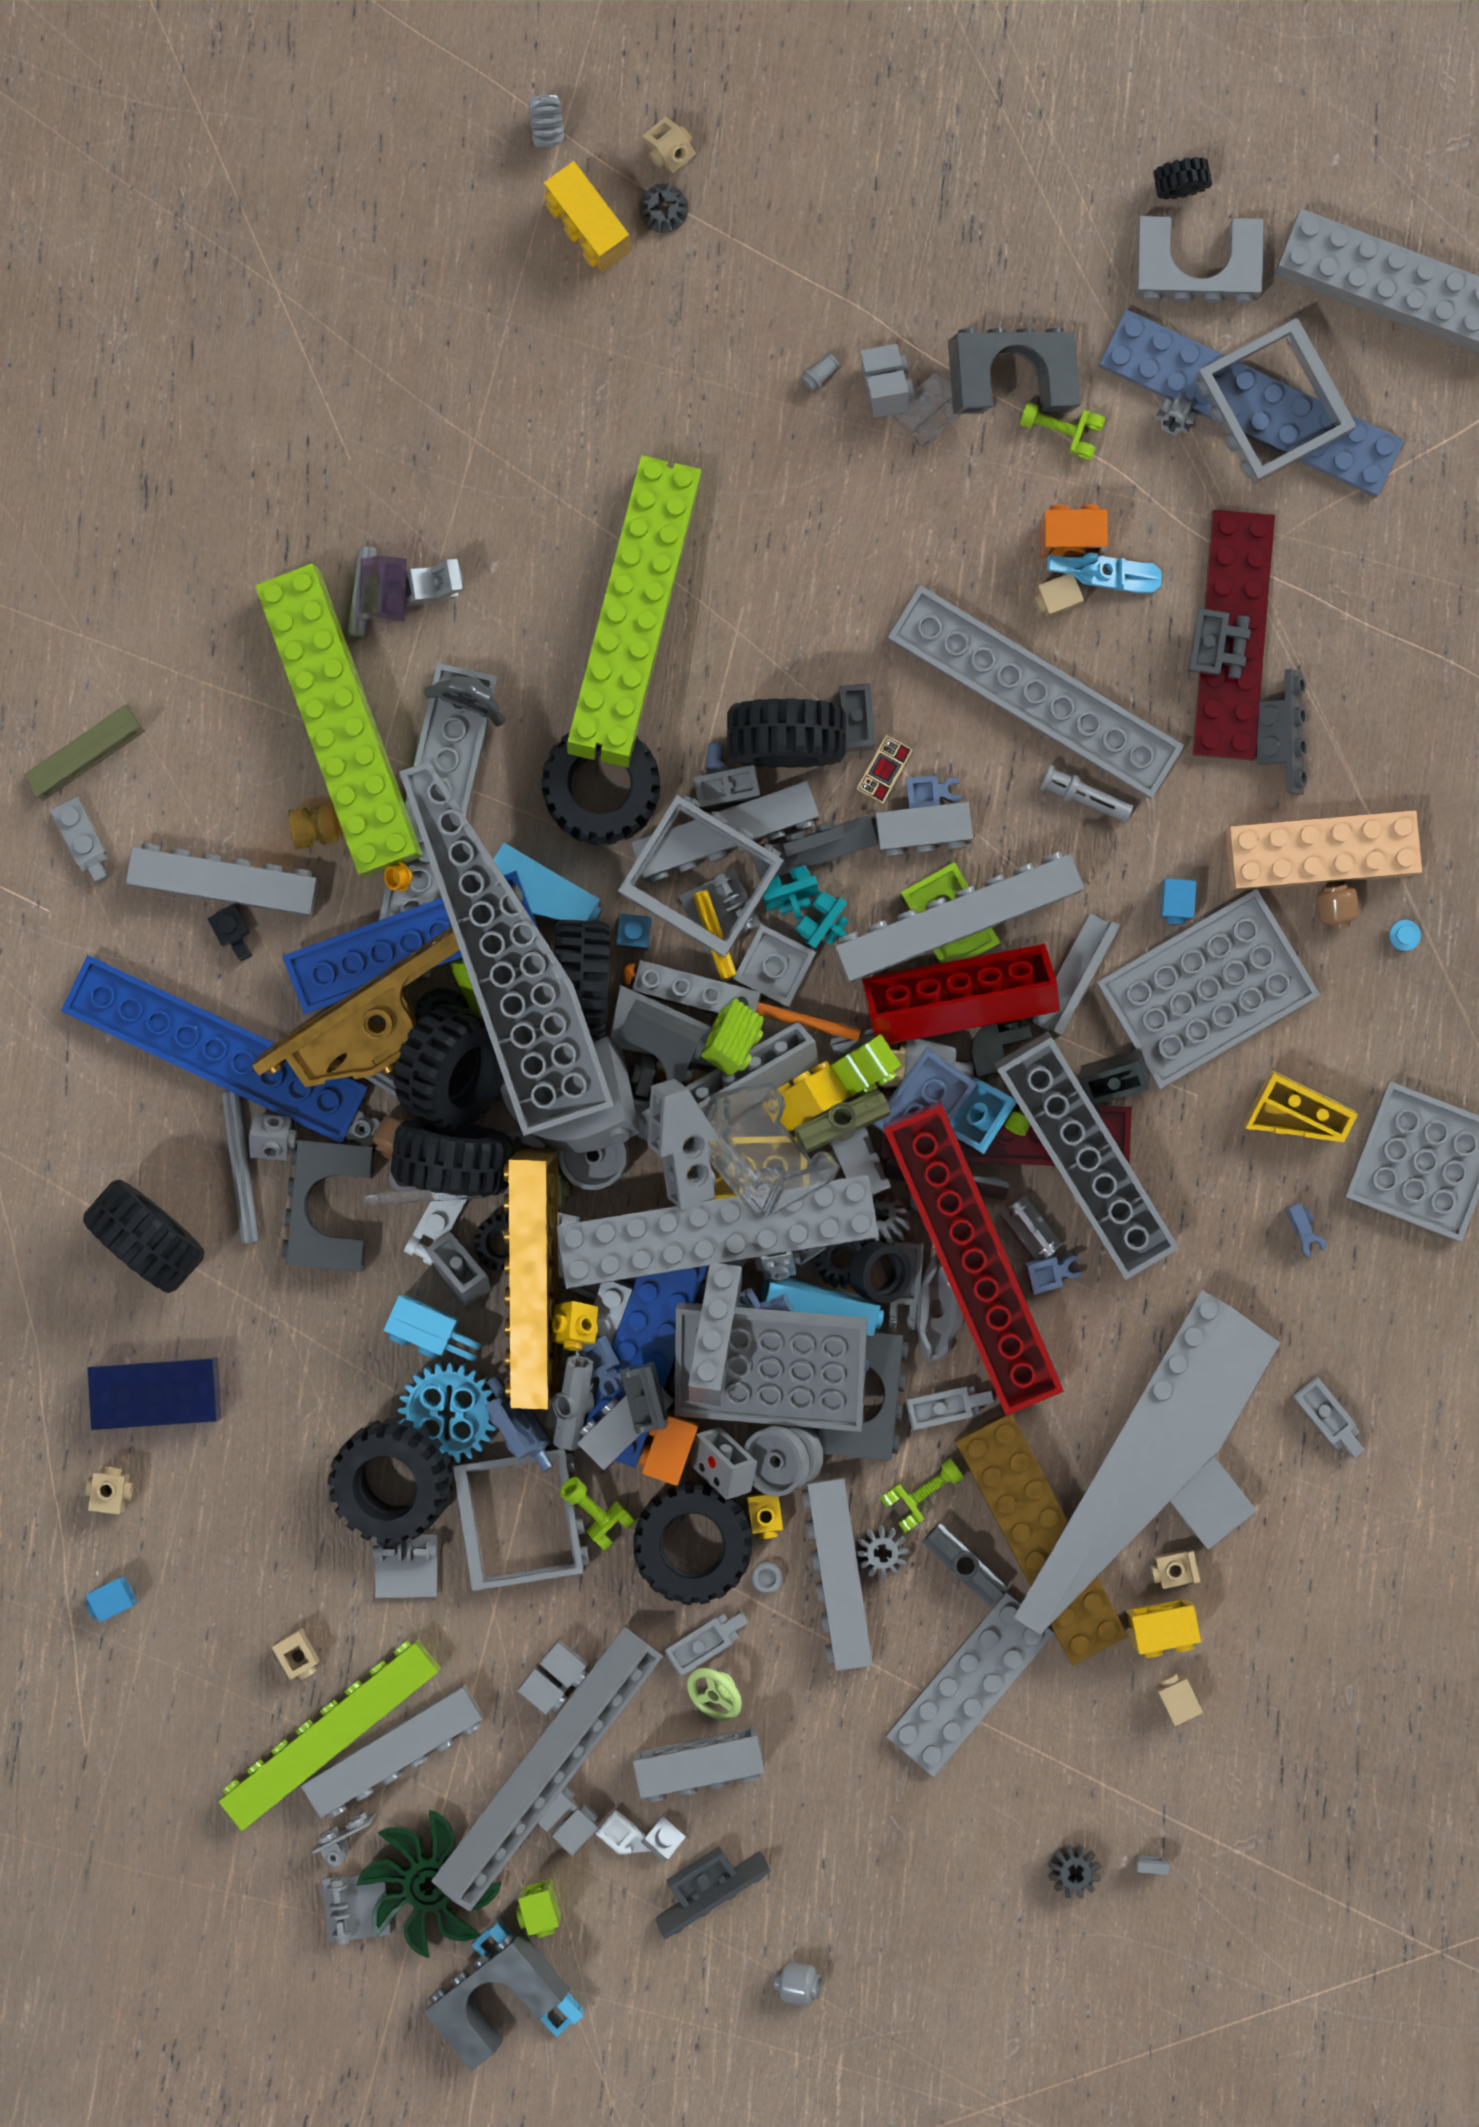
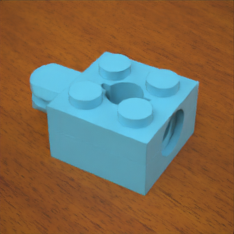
(427, 1328)

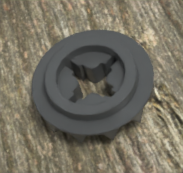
(655, 219)

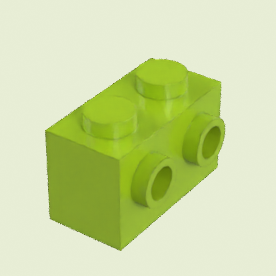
(539, 1909)

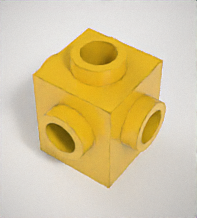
(574, 1325)

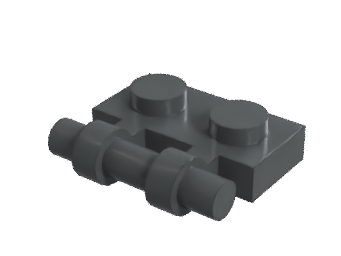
(1209, 642)

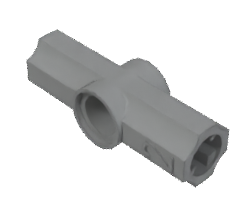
(573, 1402)

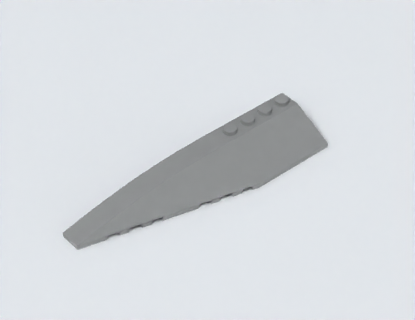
(513, 972)
(1158, 1451)

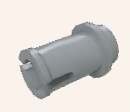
(820, 372)

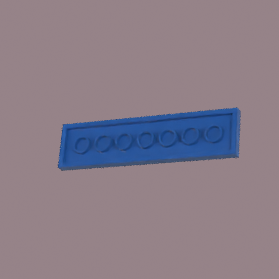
(344, 963)
(649, 1335)

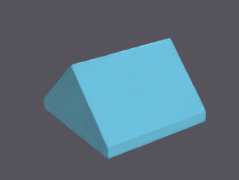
(982, 1116)

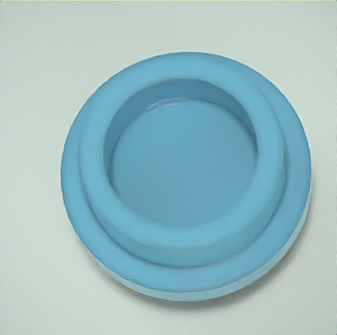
(1405, 935)

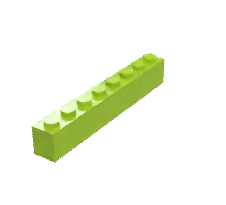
(329, 1734)

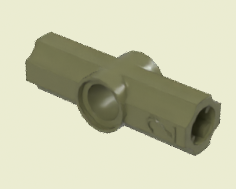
(859, 1113)

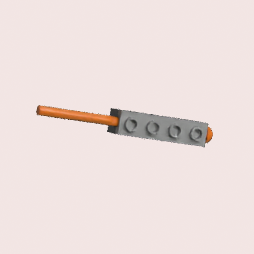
(712, 995)

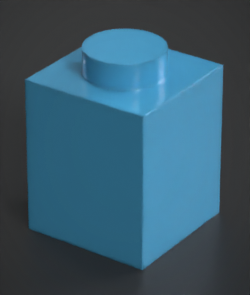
(1177, 901)
(634, 931)
(110, 1599)

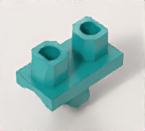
(793, 895)
(813, 931)

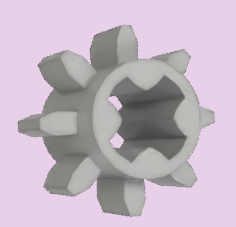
(1176, 415)

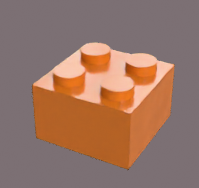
(1073, 531)
(669, 1450)

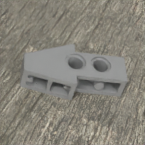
(673, 1120)

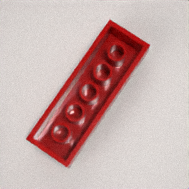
(961, 994)

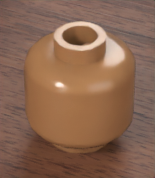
(1338, 904)
(385, 1134)

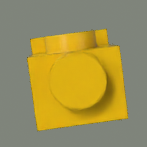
(759, 1503)

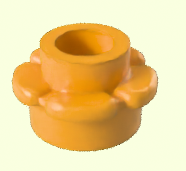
(398, 877)

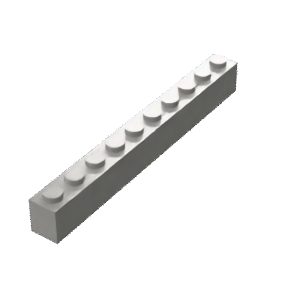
(546, 1769)

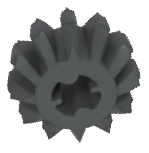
(1062, 1873)

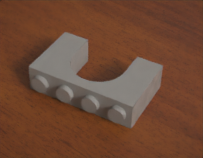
(1160, 277)
(714, 1333)

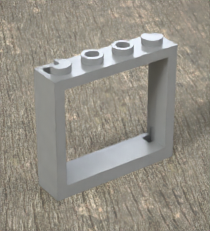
(1318, 378)
(717, 824)
(471, 1534)

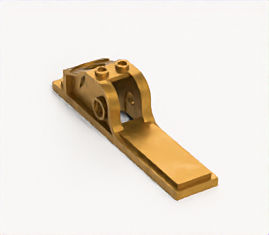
(349, 1026)

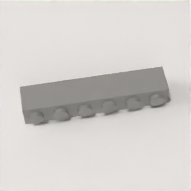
(762, 817)
(223, 881)
(772, 1061)
(839, 1574)
(392, 1751)

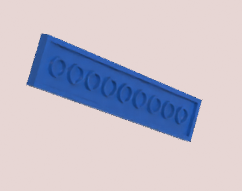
(207, 1047)

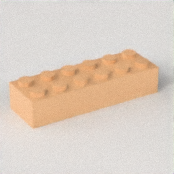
(1323, 851)

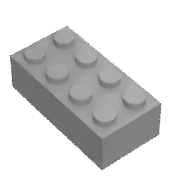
(699, 1763)

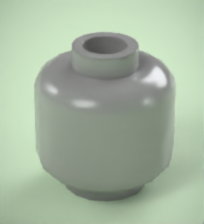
(798, 1984)

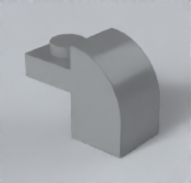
(433, 584)

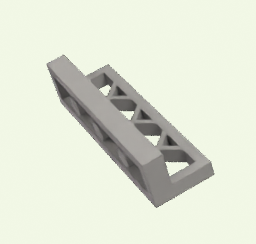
(1078, 971)

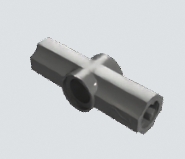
(979, 1578)

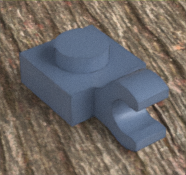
(1301, 1221)

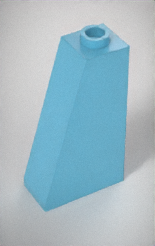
(546, 891)
(819, 1299)

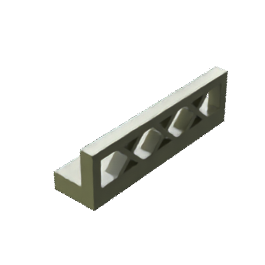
(84, 753)

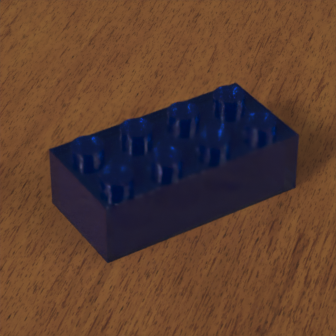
(154, 1393)

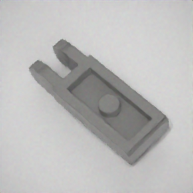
(910, 1296)

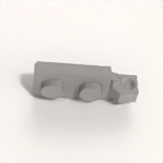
(81, 838)
(946, 1406)
(1328, 1416)
(704, 1642)

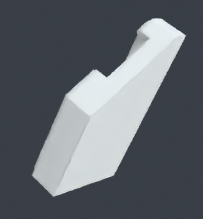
(621, 1834)

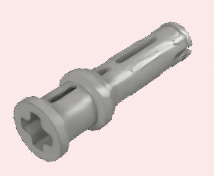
(1120, 810)

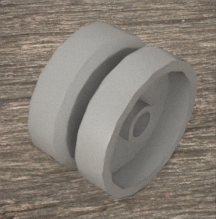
(599, 1173)
(785, 1458)

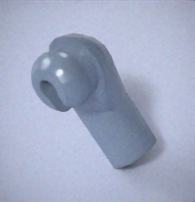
(714, 759)

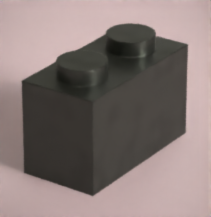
(1115, 1077)

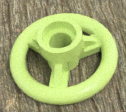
(720, 1690)

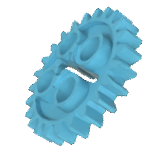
(476, 1415)

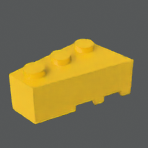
(1297, 1110)

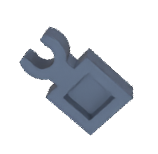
(927, 792)
(1046, 1273)
(603, 1366)

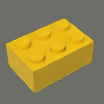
(586, 217)

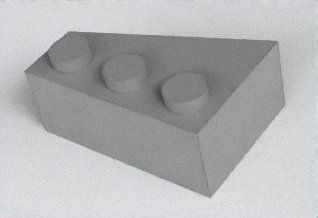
(858, 1158)

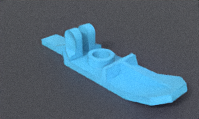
(1121, 576)

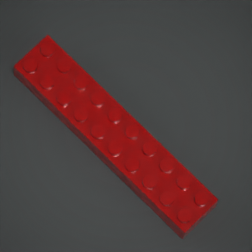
(973, 1257)

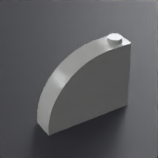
(601, 1127)

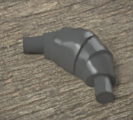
(468, 694)

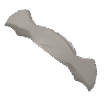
(937, 1332)

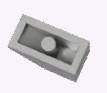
(458, 1269)

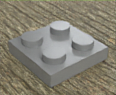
(774, 965)

